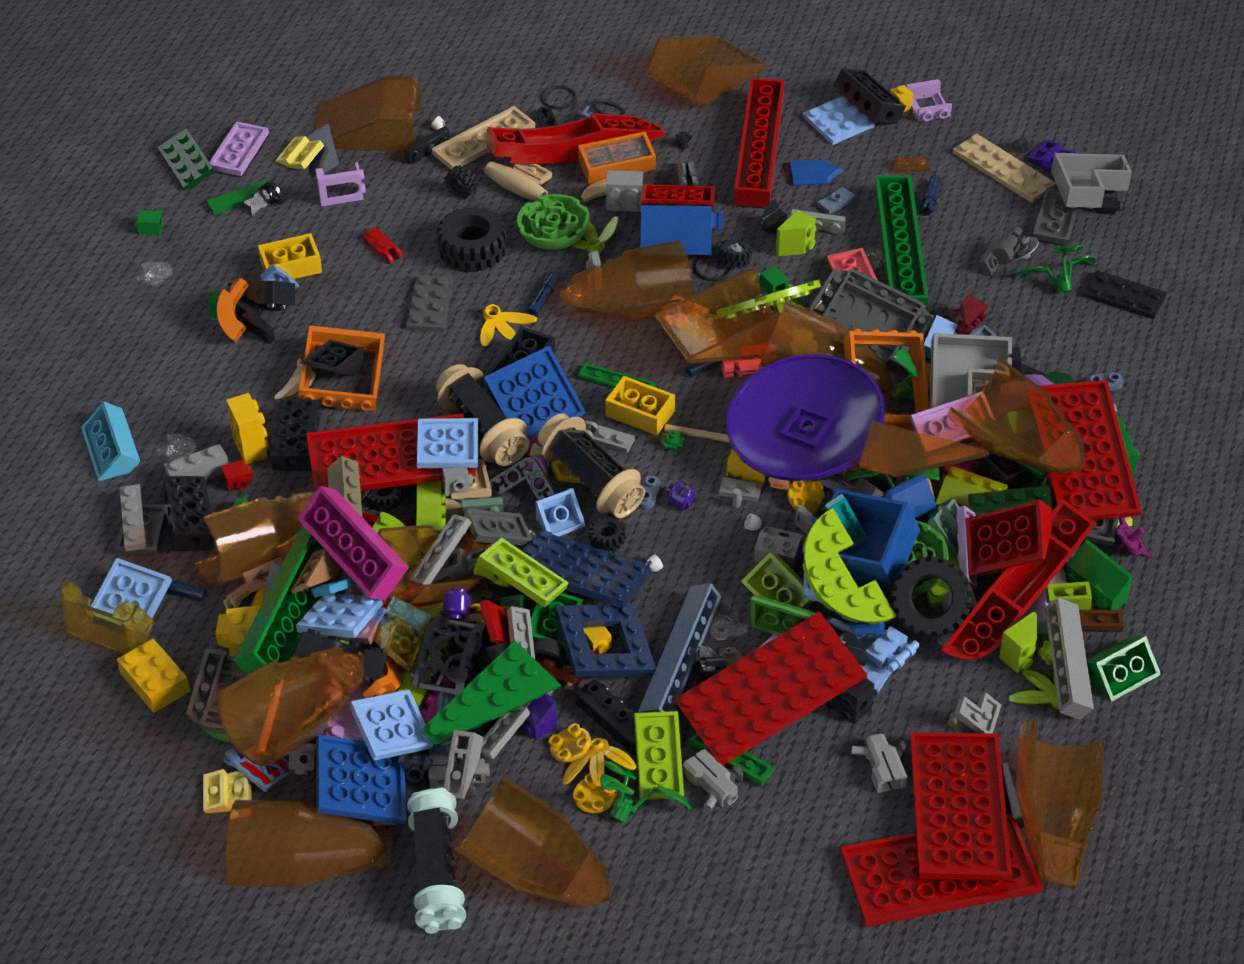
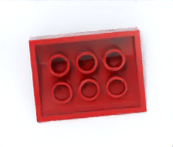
(678, 195)
(1008, 537)

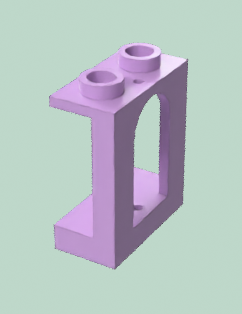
(925, 90)
(340, 178)

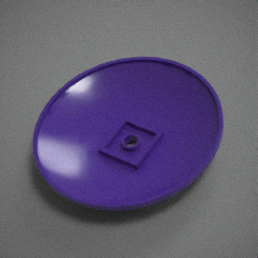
(800, 391)

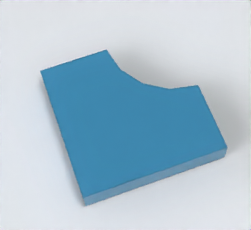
(332, 587)

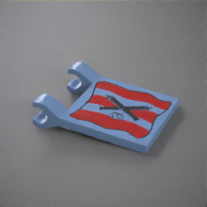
(263, 777)

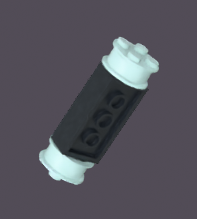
(438, 899)

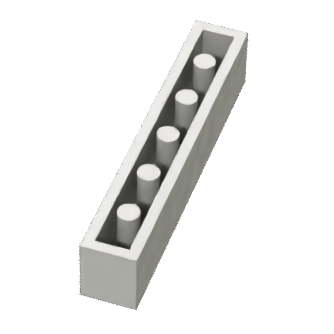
(1069, 658)

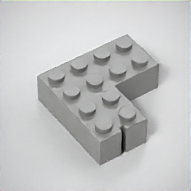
(1087, 176)
(959, 360)

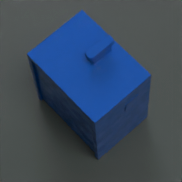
(684, 223)
(890, 539)

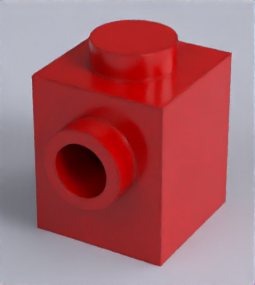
(237, 475)

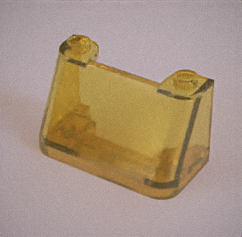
(118, 631)

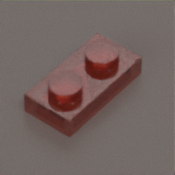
(563, 673)

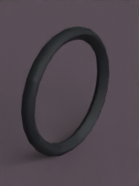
(559, 87)
(608, 102)
(706, 278)

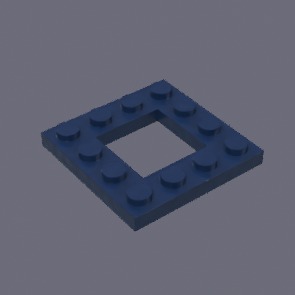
(583, 663)

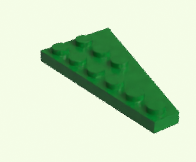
(497, 690)

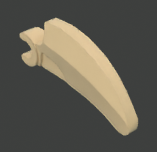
(594, 190)
(291, 389)
(235, 597)

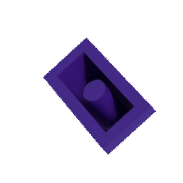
(541, 717)

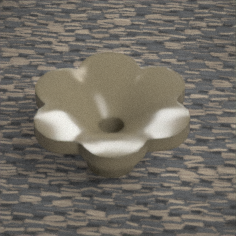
(730, 655)
(957, 725)

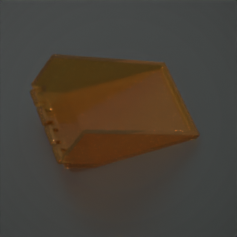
(701, 67)
(373, 115)
(705, 337)
(900, 450)

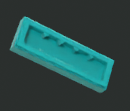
(848, 520)

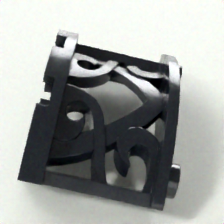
(442, 630)

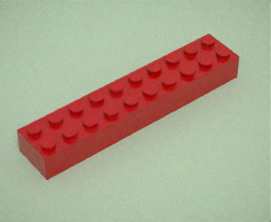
(759, 142)

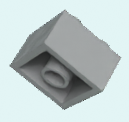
(624, 190)

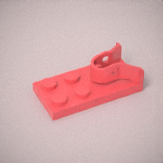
(851, 259)

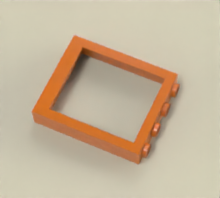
(893, 338)
(370, 341)

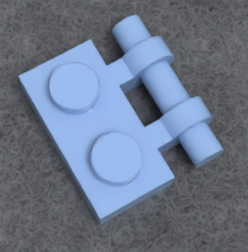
(885, 647)

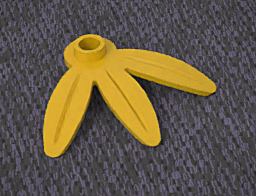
(499, 321)
(596, 752)

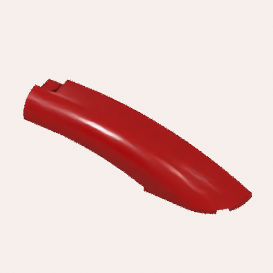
(561, 141)
(1018, 588)

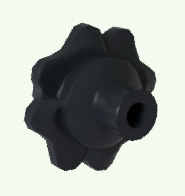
(682, 139)

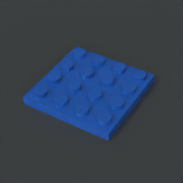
(533, 391)
(355, 784)

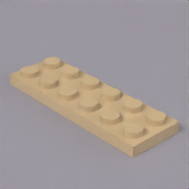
(472, 142)
(1004, 168)

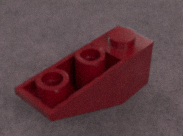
(970, 315)

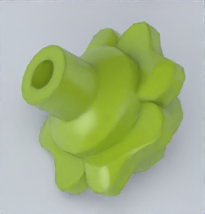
(1045, 652)

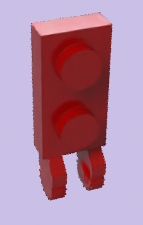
(381, 244)

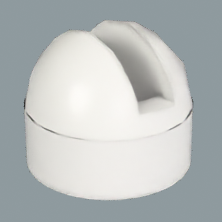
(437, 123)
(752, 522)
(654, 563)

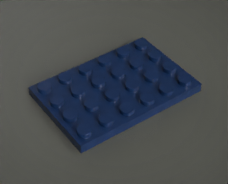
(589, 570)

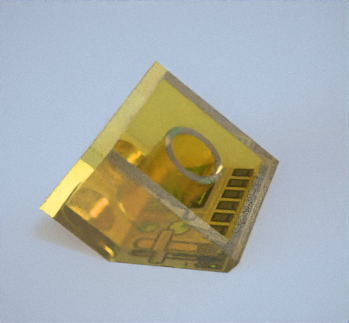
(399, 642)

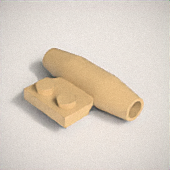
(521, 180)

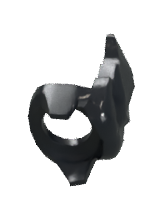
(266, 195)

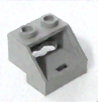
(782, 542)

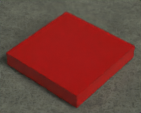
(495, 622)

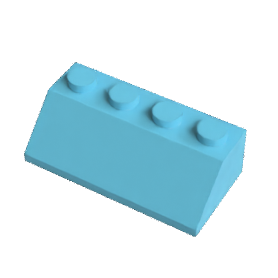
(110, 442)

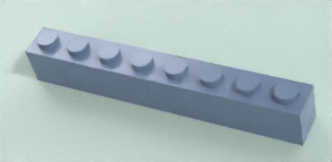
(681, 649)

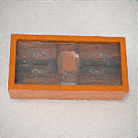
(616, 154)

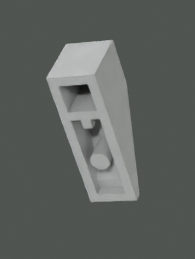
(462, 762)

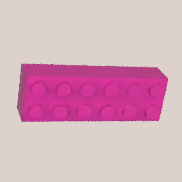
(353, 543)

